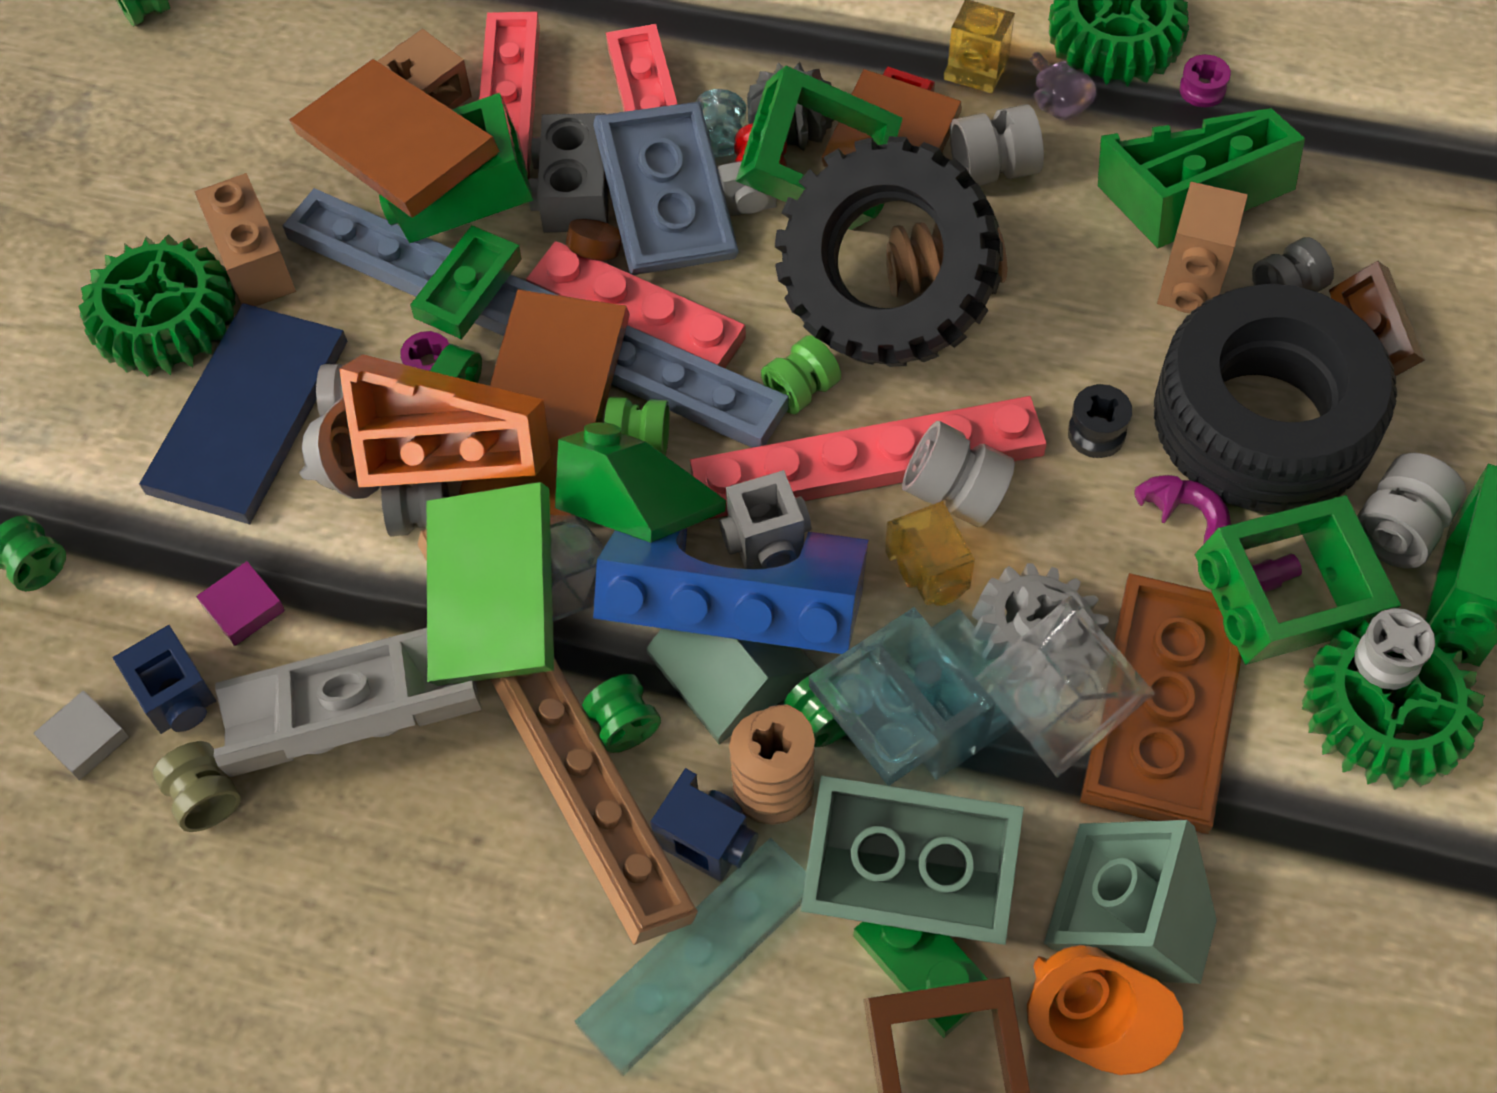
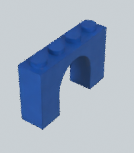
(790, 605)

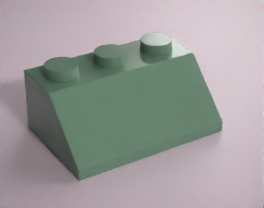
(912, 859)

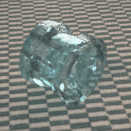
(723, 116)

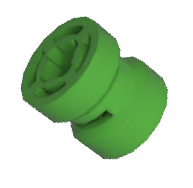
(802, 373)
(648, 424)

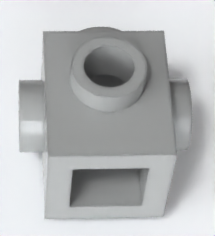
(765, 522)

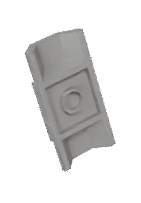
(333, 702)

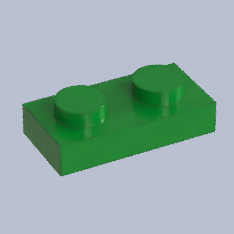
(466, 282)
(919, 962)

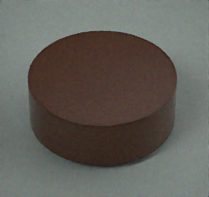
(593, 239)

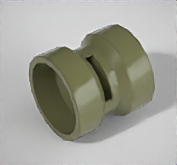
(196, 786)

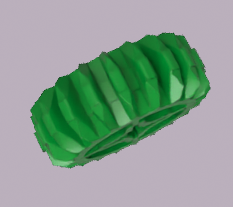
(1119, 36)
(150, 292)
(1360, 720)

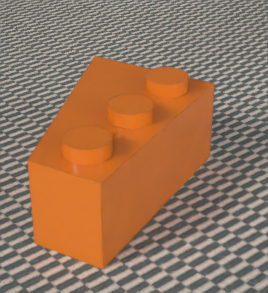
(438, 427)

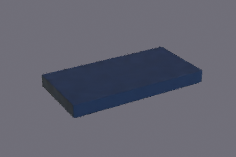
(243, 414)

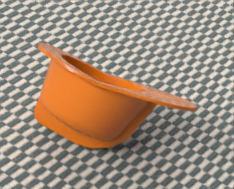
(1103, 1011)

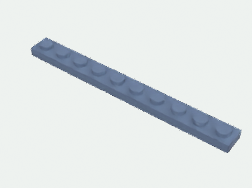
(644, 366)

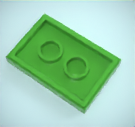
(489, 585)

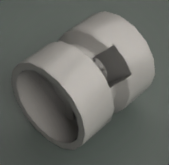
(1004, 144)
(965, 477)
(1412, 509)

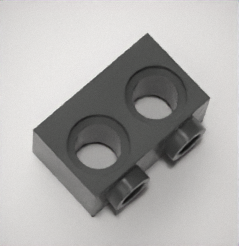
(570, 172)

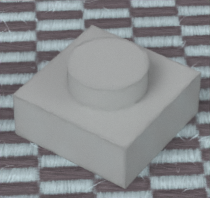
(739, 197)

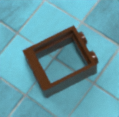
(941, 1002)

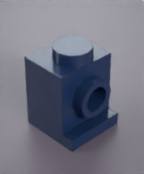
(165, 681)
(703, 828)

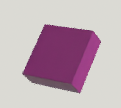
(240, 603)

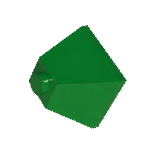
(628, 485)

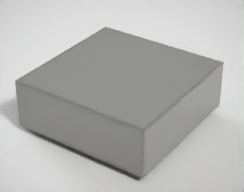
(81, 735)

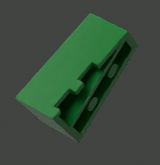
(1234, 152)

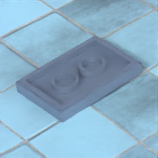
(665, 188)

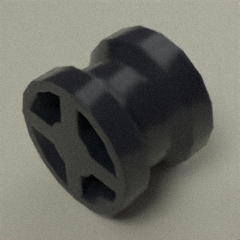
(1096, 435)

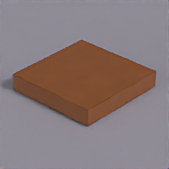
(924, 113)

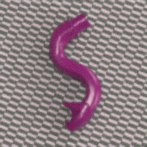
(1170, 491)

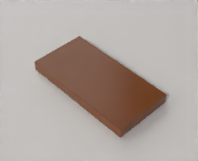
(394, 137)
(561, 354)
(1173, 747)

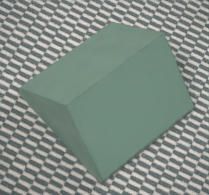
(727, 676)

